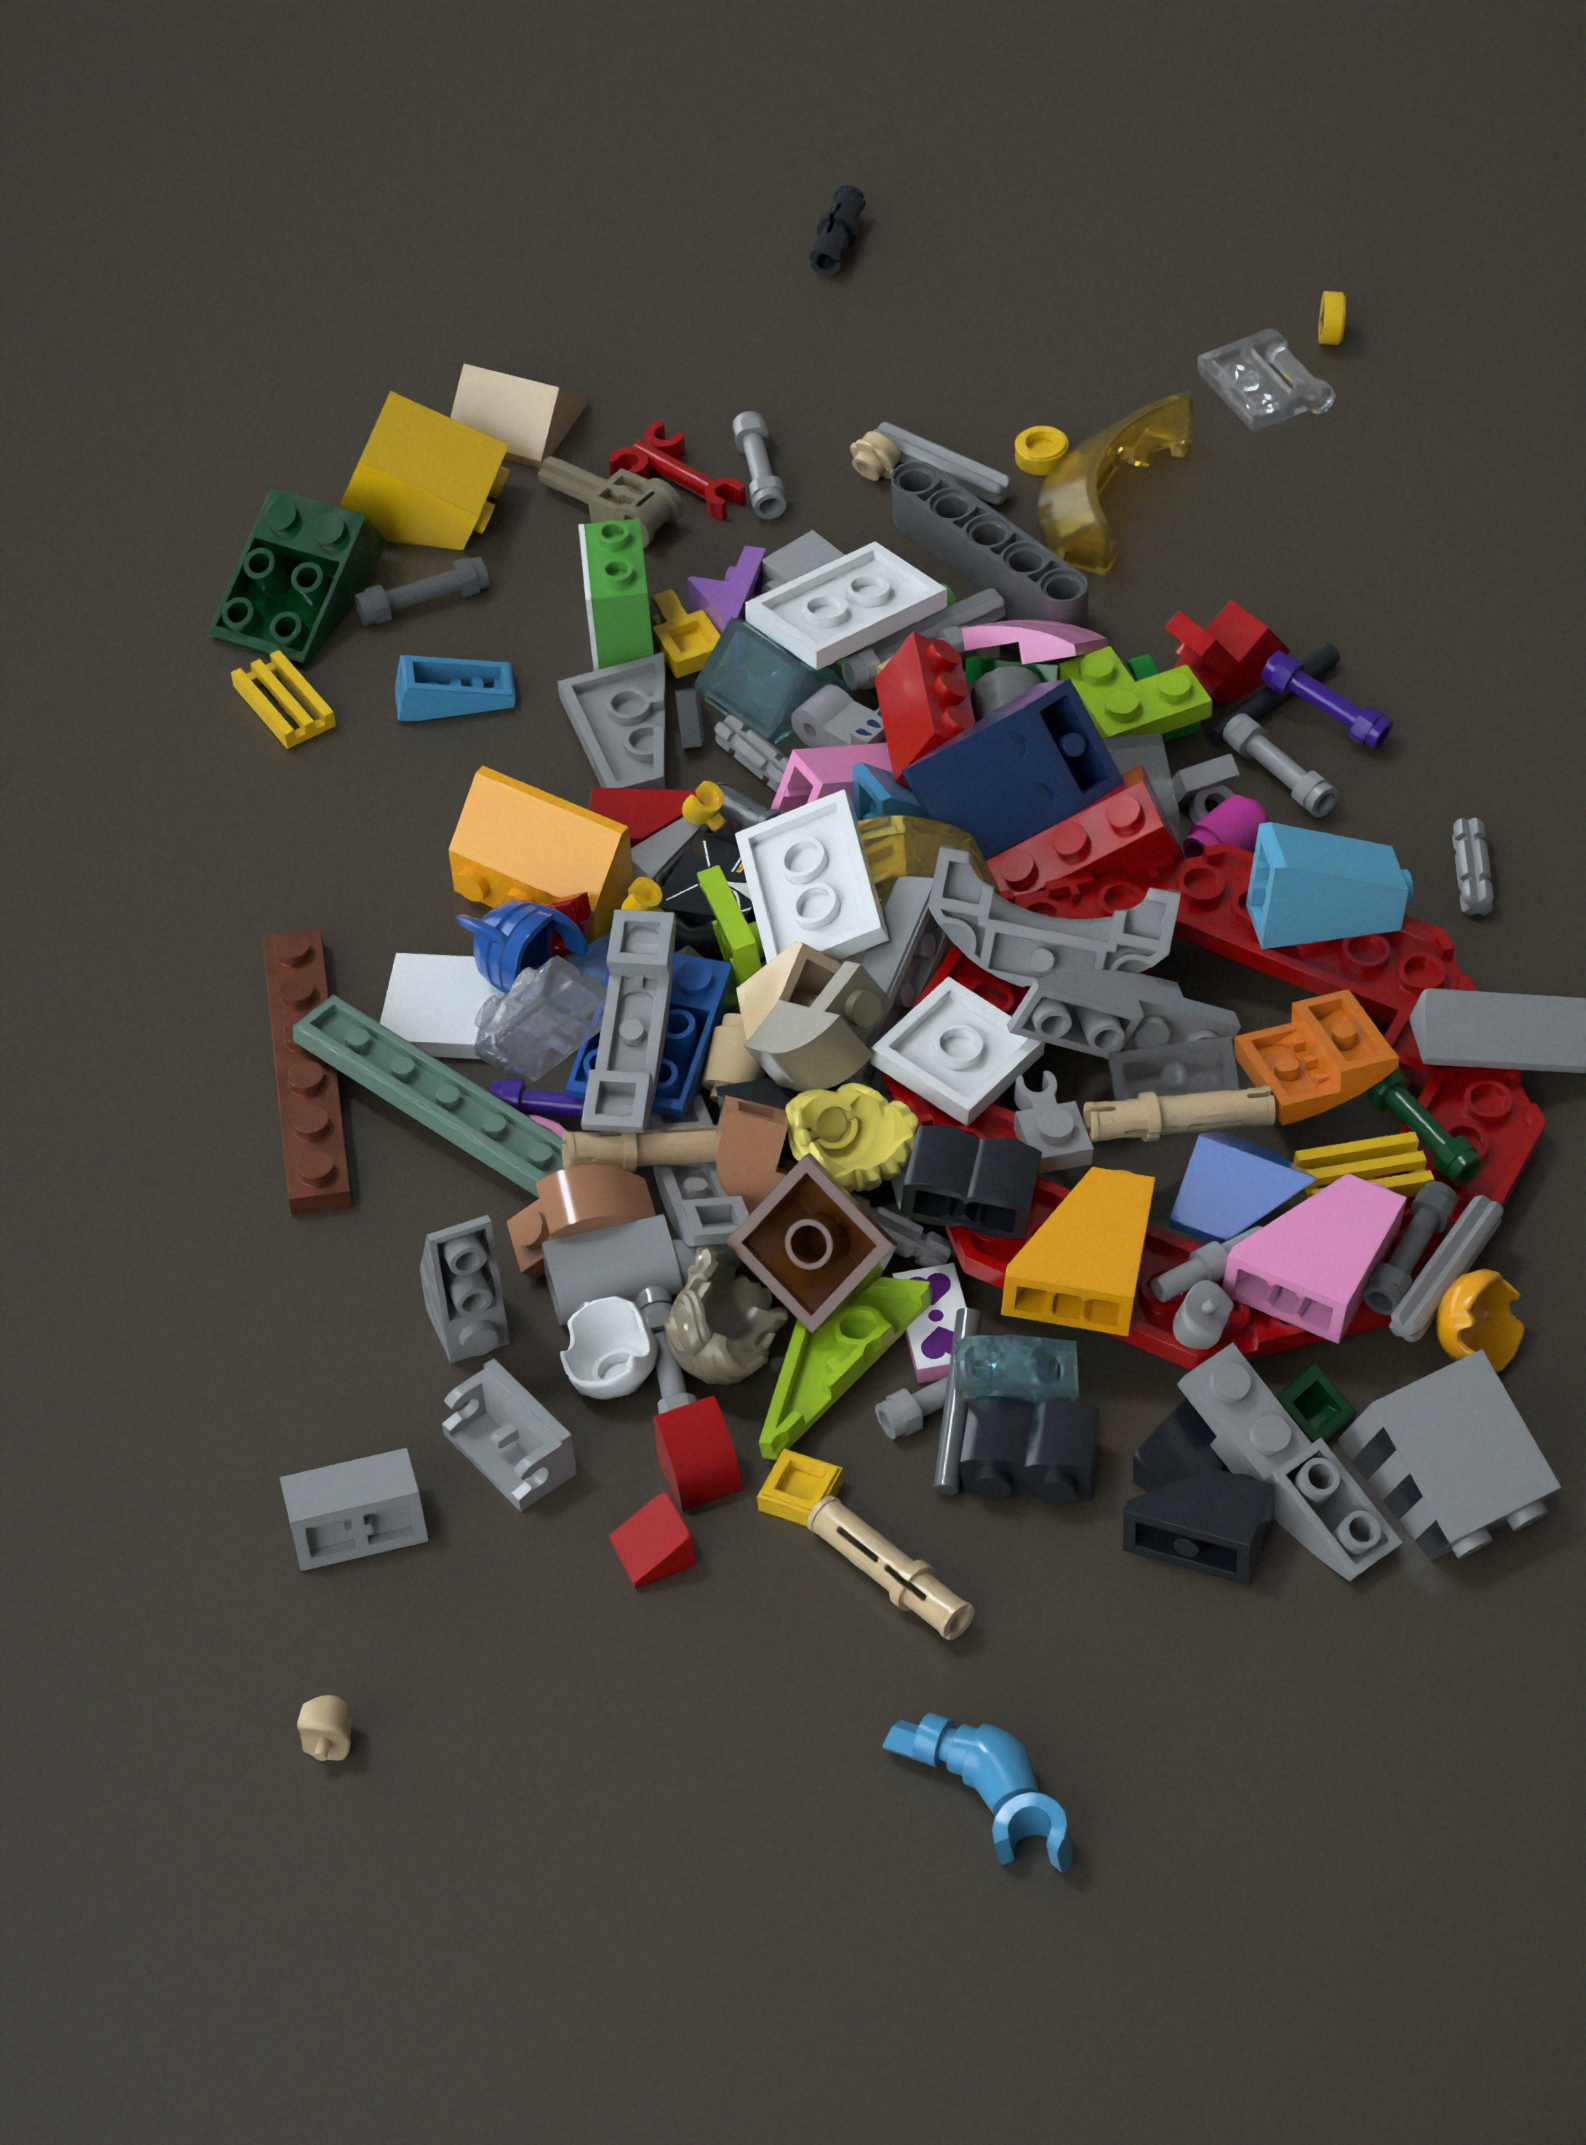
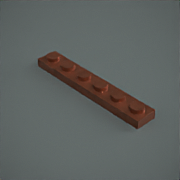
(305, 1083)

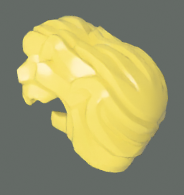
(852, 1133)

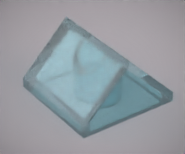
(759, 680)

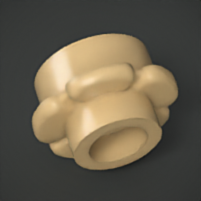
(875, 456)

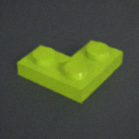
(1135, 708)

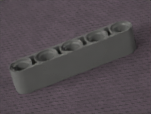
(986, 546)

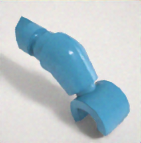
(999, 1771)

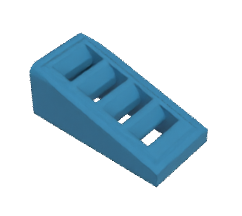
(450, 687)

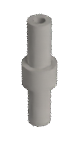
(1203, 1264)

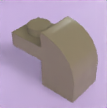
(821, 1042)

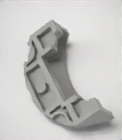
(1031, 945)

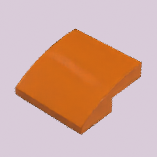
(1318, 1058)

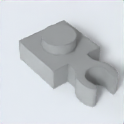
(1051, 1126)

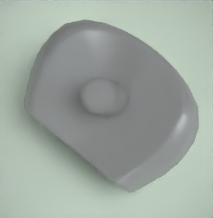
(1202, 1315)

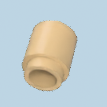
(728, 1058)

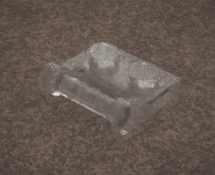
(1254, 390)

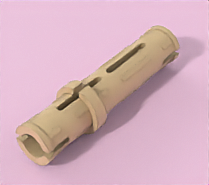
(1163, 1115)
(635, 1150)
(939, 1604)

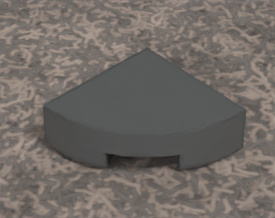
(689, 718)

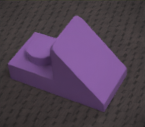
(728, 597)

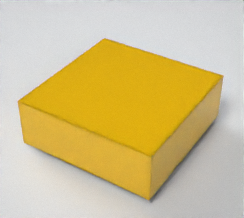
(798, 1485)

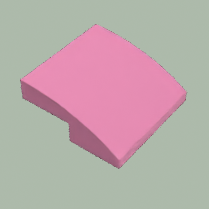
(1037, 638)

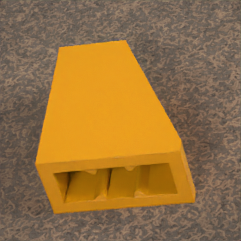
(1085, 1256)

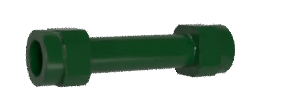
(1454, 1157)

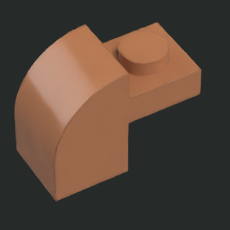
(750, 1149)
(576, 1203)

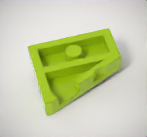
(737, 940)

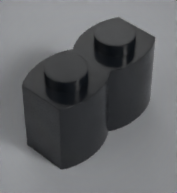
(971, 1181)
(1030, 1449)

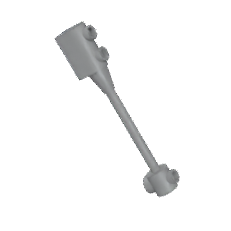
(623, 1261)

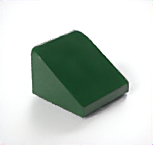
(1315, 1404)

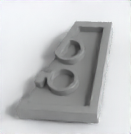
(621, 721)

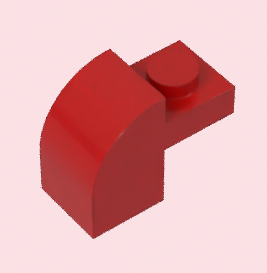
(1228, 653)

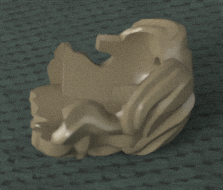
(721, 1322)

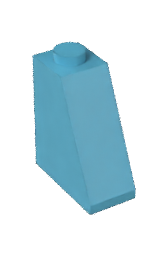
(1323, 887)

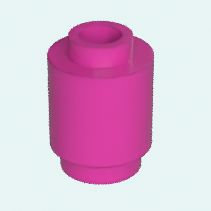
(1230, 822)

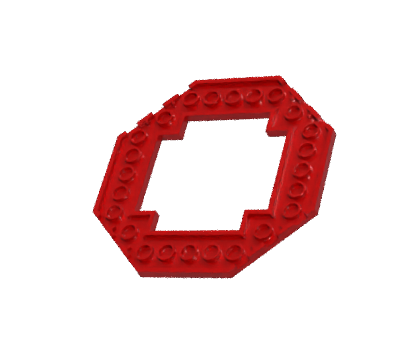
(1386, 979)

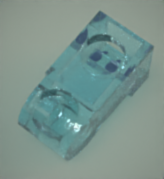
(1015, 1368)

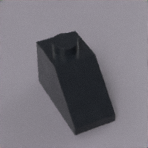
(1203, 1523)

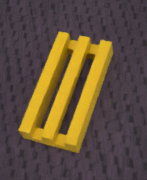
(266, 674)
(1367, 1160)

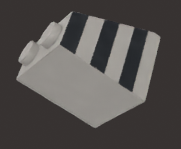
(1452, 1458)

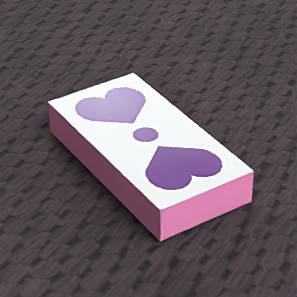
(933, 1330)

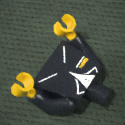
(682, 890)

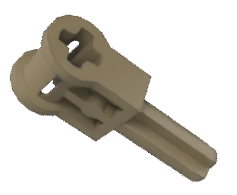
(618, 498)

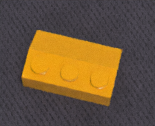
(538, 849)

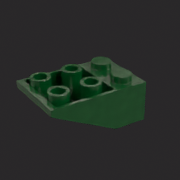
(297, 577)

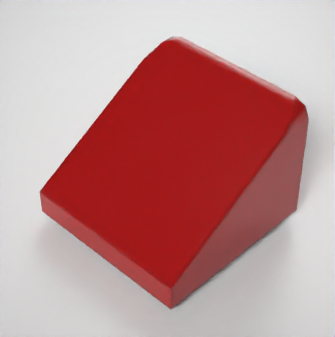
(654, 1542)

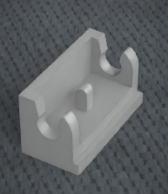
(509, 1436)
(354, 1509)

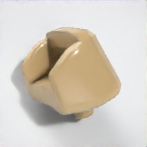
(325, 1728)

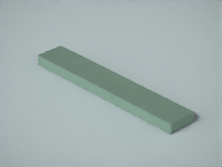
(431, 1092)

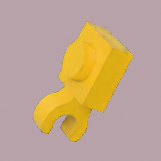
(682, 636)

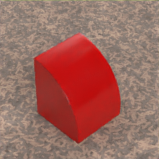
(697, 1453)

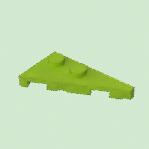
(832, 1359)

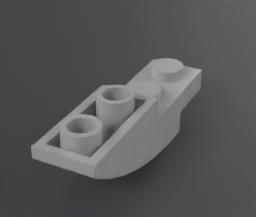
(1114, 1012)
(1312, 1488)

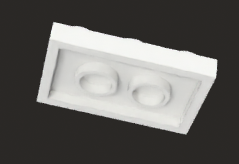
(846, 605)
(812, 880)

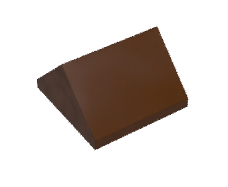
(813, 1244)

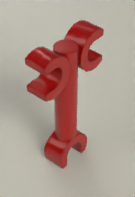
(663, 457)

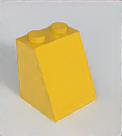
(426, 477)

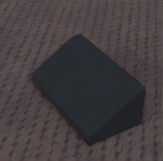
(1176, 1450)

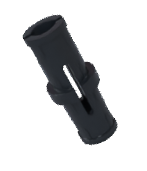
(837, 230)

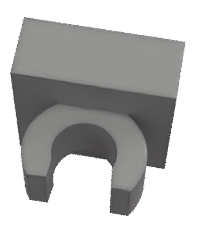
(1205, 782)

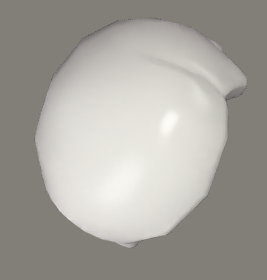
(609, 1348)

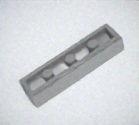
(902, 963)
(1500, 1030)

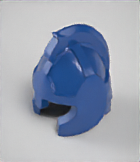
(518, 938)

